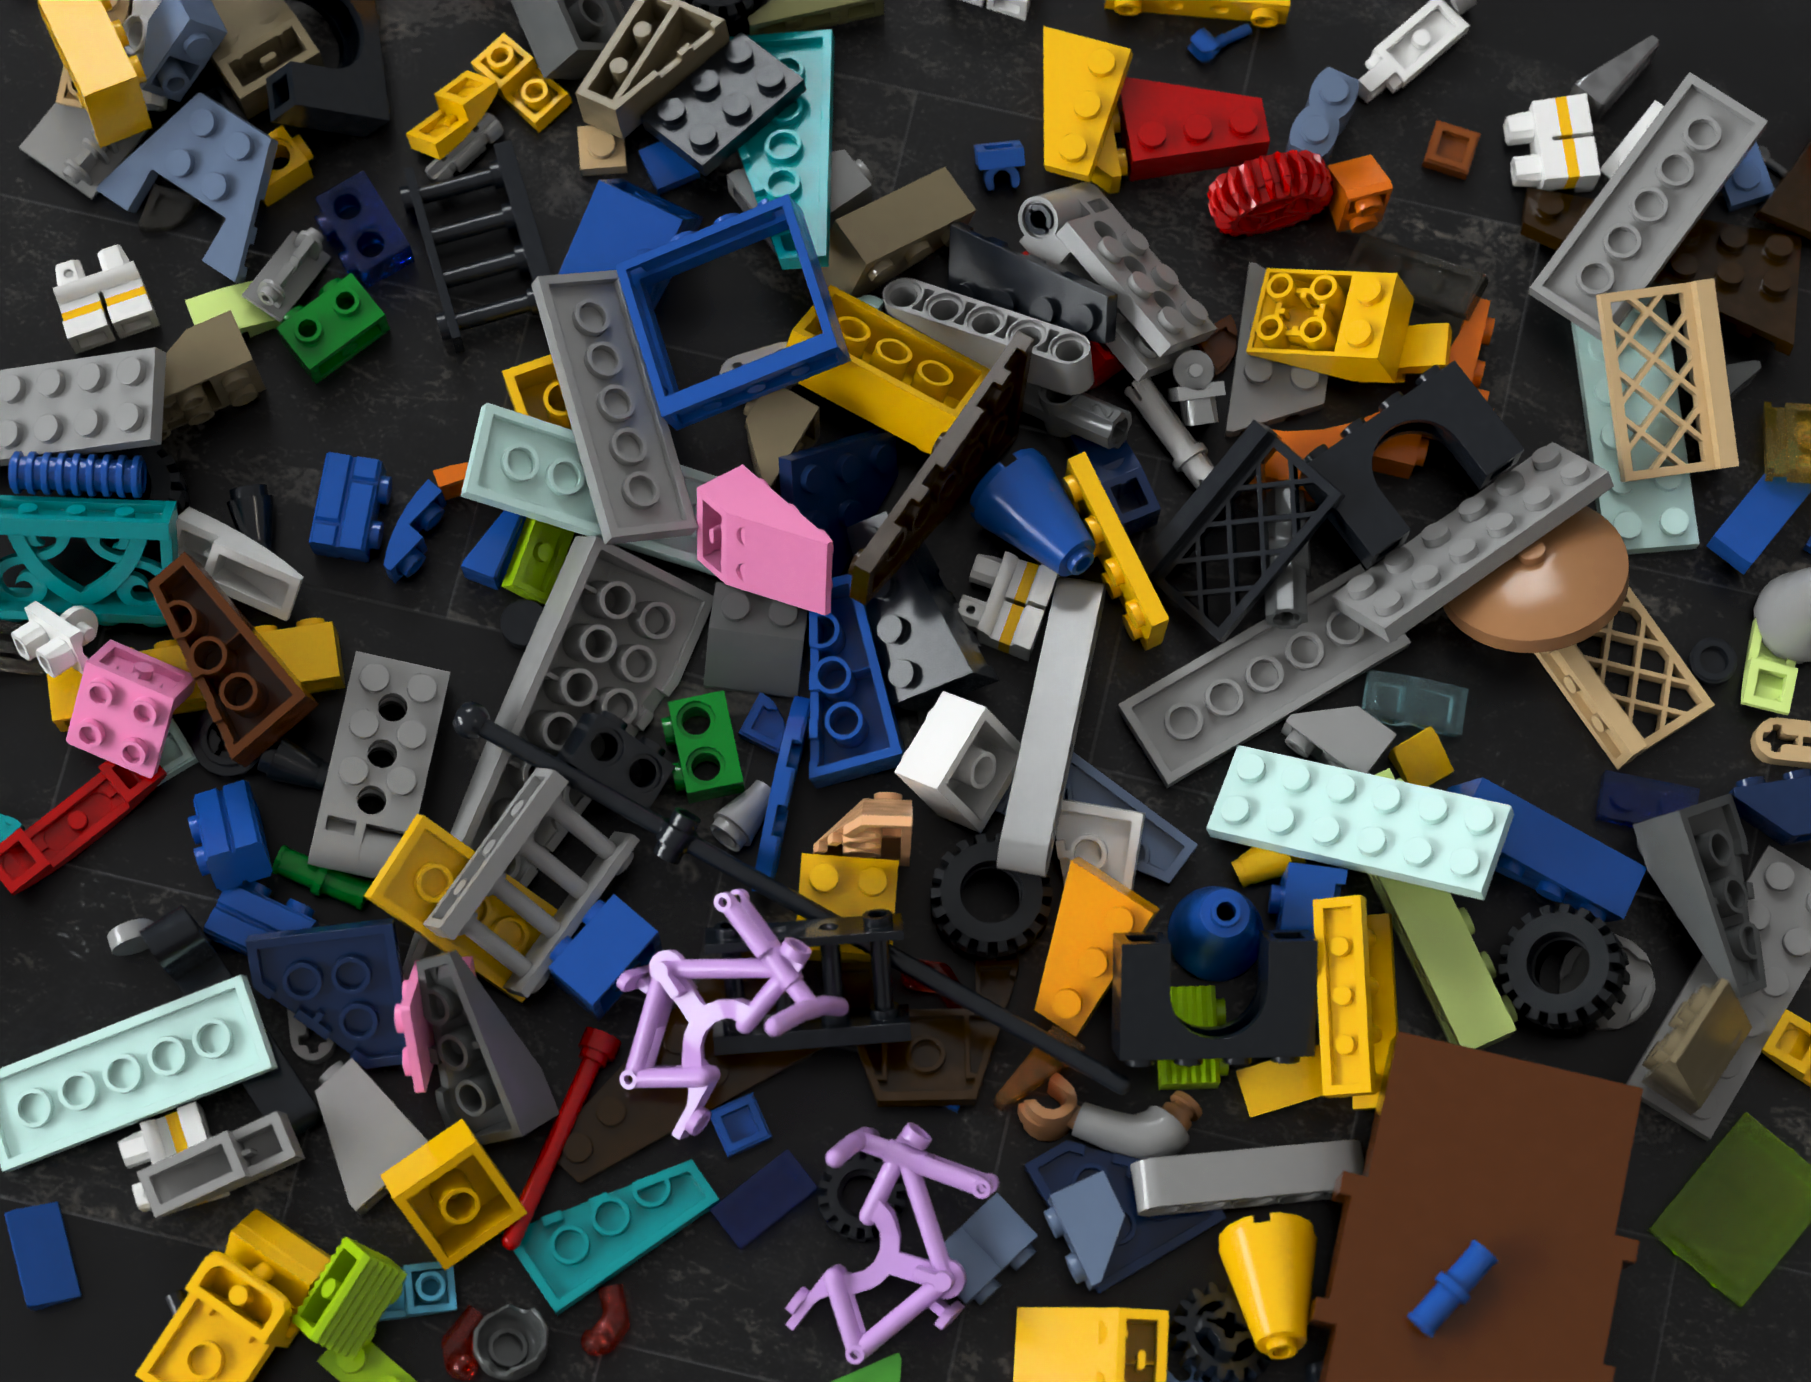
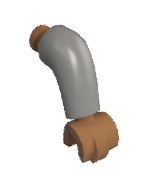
(1139, 1135)

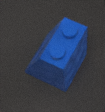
(620, 223)

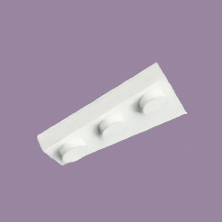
(1102, 837)

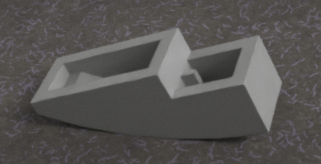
(221, 1164)

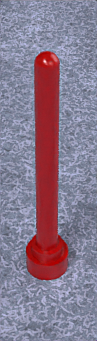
(596, 1050)

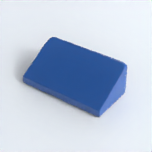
(43, 1255)

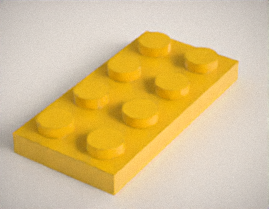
(1124, 573)
(418, 878)

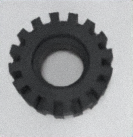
(832, 1204)

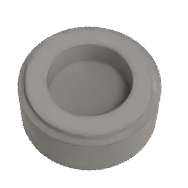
(126, 938)

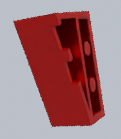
(1187, 128)

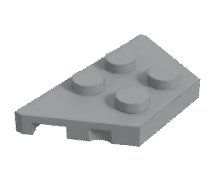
(1263, 387)

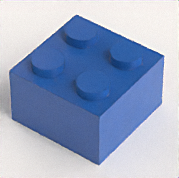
(605, 948)

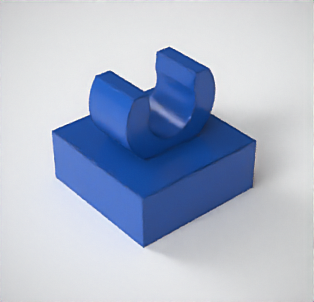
(998, 157)

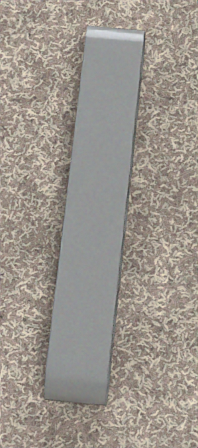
(1051, 727)

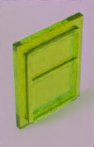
(1739, 1210)

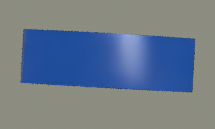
(1757, 521)

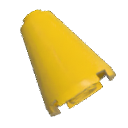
(1272, 1278)

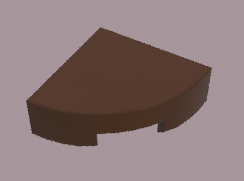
(1221, 345)

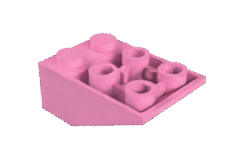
(762, 542)

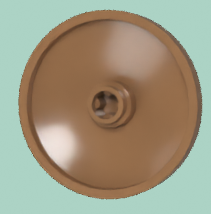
(1550, 591)

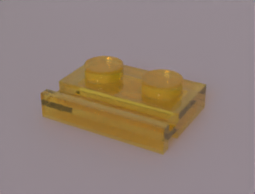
(1787, 442)

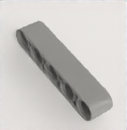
(982, 331)
(1242, 1177)

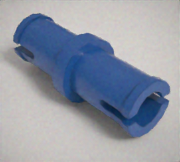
(1452, 1288)

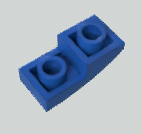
(406, 545)

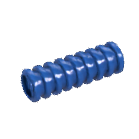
(77, 474)

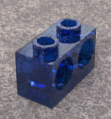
(369, 227)

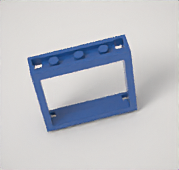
(754, 378)

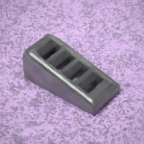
(1614, 77)

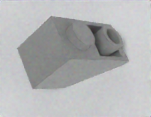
(1339, 737)

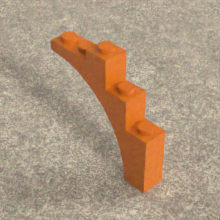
(1404, 451)

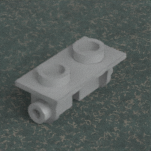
(288, 273)

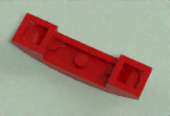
(72, 825)

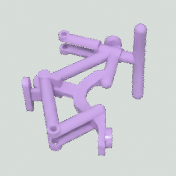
(670, 980)
(939, 1275)

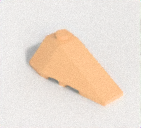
(872, 830)

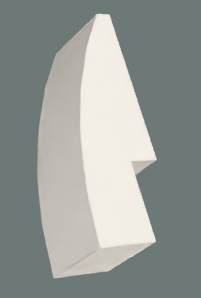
(239, 564)

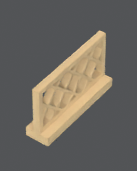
(1706, 372)
(1602, 709)

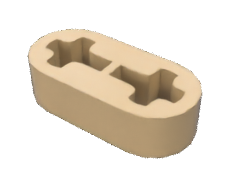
(1787, 755)

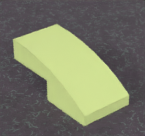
(219, 301)
(1767, 678)

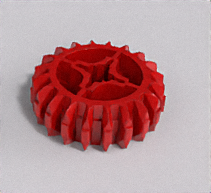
(1270, 193)

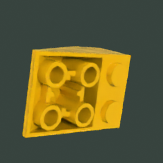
(1333, 322)
(1090, 1344)

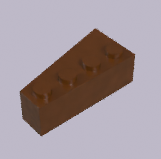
(238, 673)

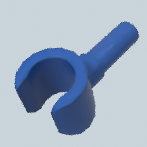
(1206, 46)

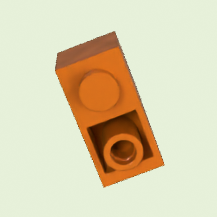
(1359, 194)

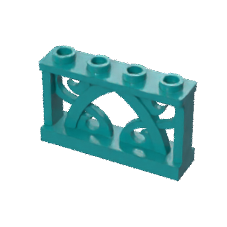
(89, 518)

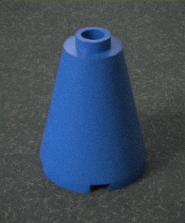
(1034, 513)
(1215, 933)

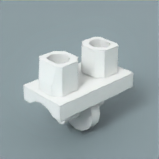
(56, 638)

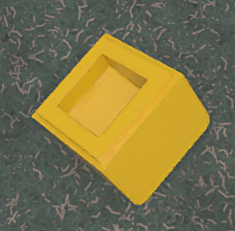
(1421, 759)

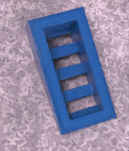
(493, 553)

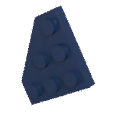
(840, 484)
(337, 984)
(1140, 1237)

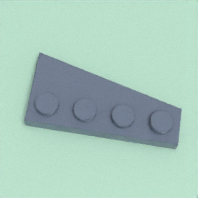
(1162, 846)

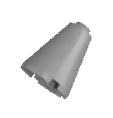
(1785, 615)

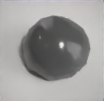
(511, 1342)

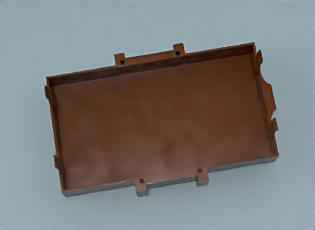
(1493, 1156)

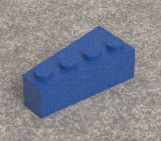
(850, 709)
(1560, 858)

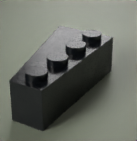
(920, 631)

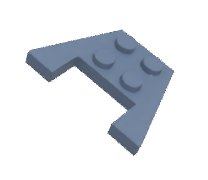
(215, 161)

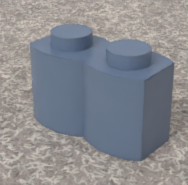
(1325, 114)
(988, 1245)

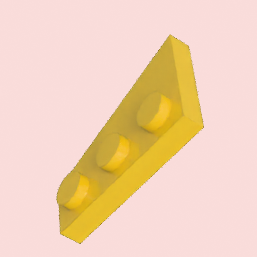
(1079, 99)

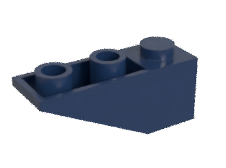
(1123, 483)

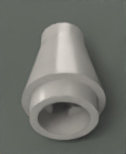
(742, 817)

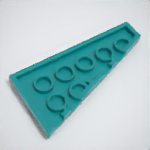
(796, 147)

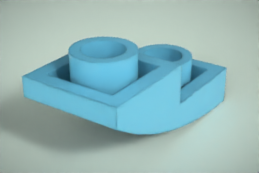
(425, 1292)

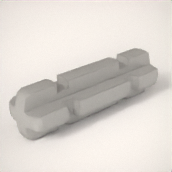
(486, 130)

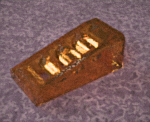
(1033, 1072)

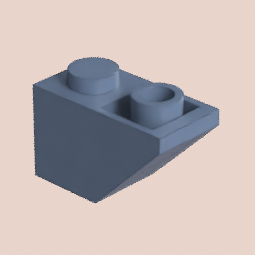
(179, 44)
(1090, 1223)

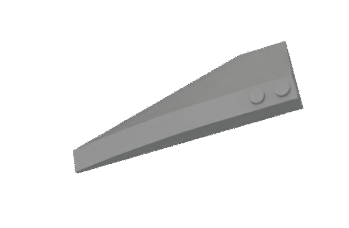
(605, 641)

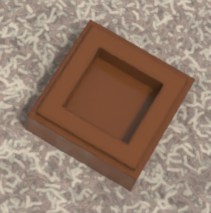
(1451, 150)

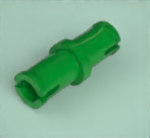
(320, 880)

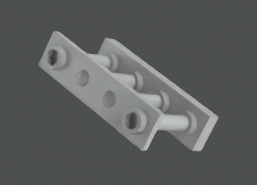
(486, 876)

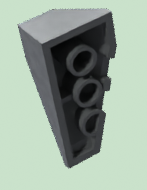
(1699, 870)
(479, 1056)

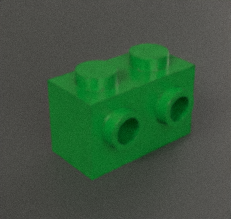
(332, 327)

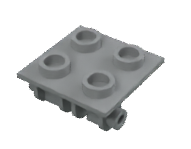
(69, 148)

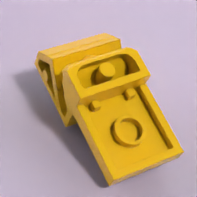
(238, 1306)

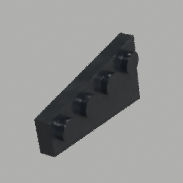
(1026, 285)

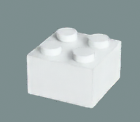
(960, 761)

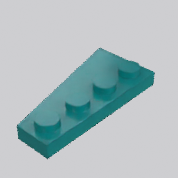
(595, 1241)

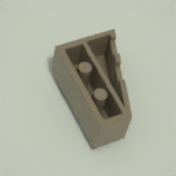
(646, 60)
(894, 233)

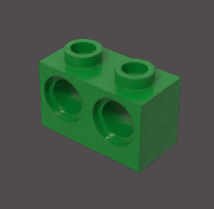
(713, 745)

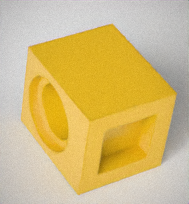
(295, 172)

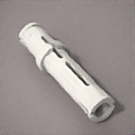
(1187, 453)

